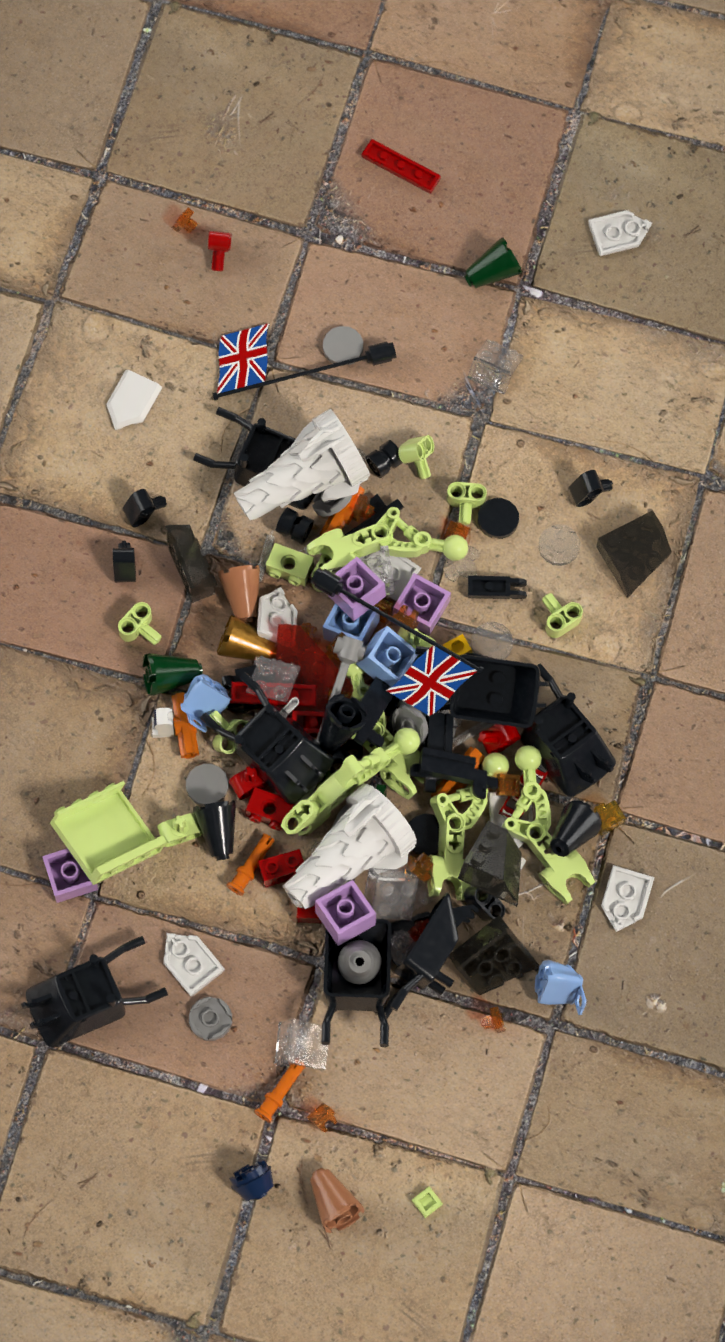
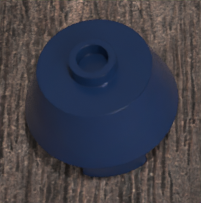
(253, 1181)

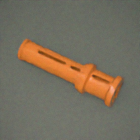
(246, 872)
(275, 1098)

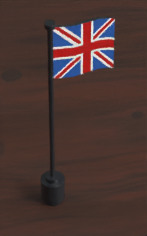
(245, 361)
(431, 677)

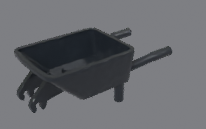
(258, 452)
(500, 695)
(568, 743)
(278, 748)
(431, 951)
(358, 997)
(81, 999)

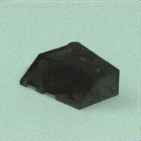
(634, 551)
(189, 562)
(494, 864)
(493, 957)

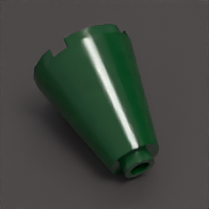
(494, 265)
(168, 672)

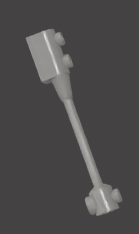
(348, 652)

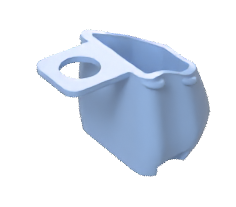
(202, 697)
(559, 985)

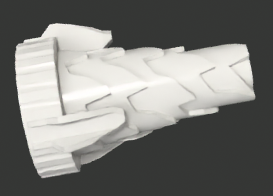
(316, 462)
(363, 836)

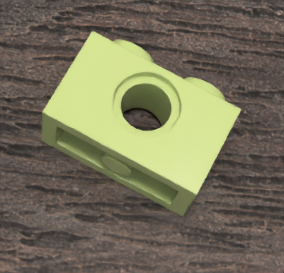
(283, 555)

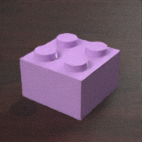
(362, 583)
(425, 598)
(66, 876)
(345, 912)

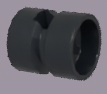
(382, 460)
(293, 525)

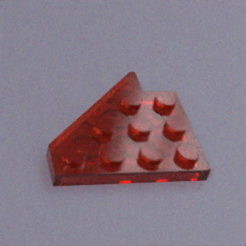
(316, 668)

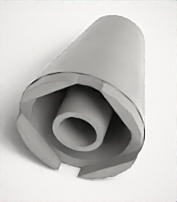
(348, 967)

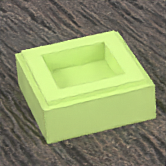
(427, 1202)

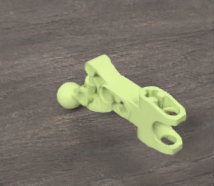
(364, 542)
(398, 770)
(345, 780)
(450, 859)
(557, 868)

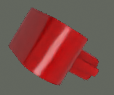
(219, 243)
(498, 738)
(245, 782)

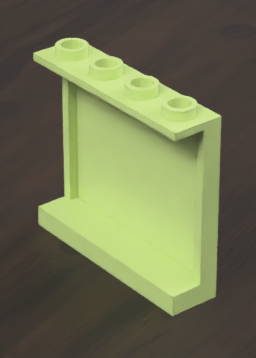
(105, 833)

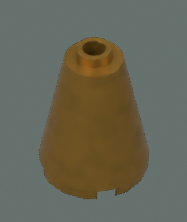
(243, 642)

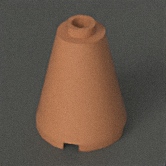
(242, 590)
(334, 1201)

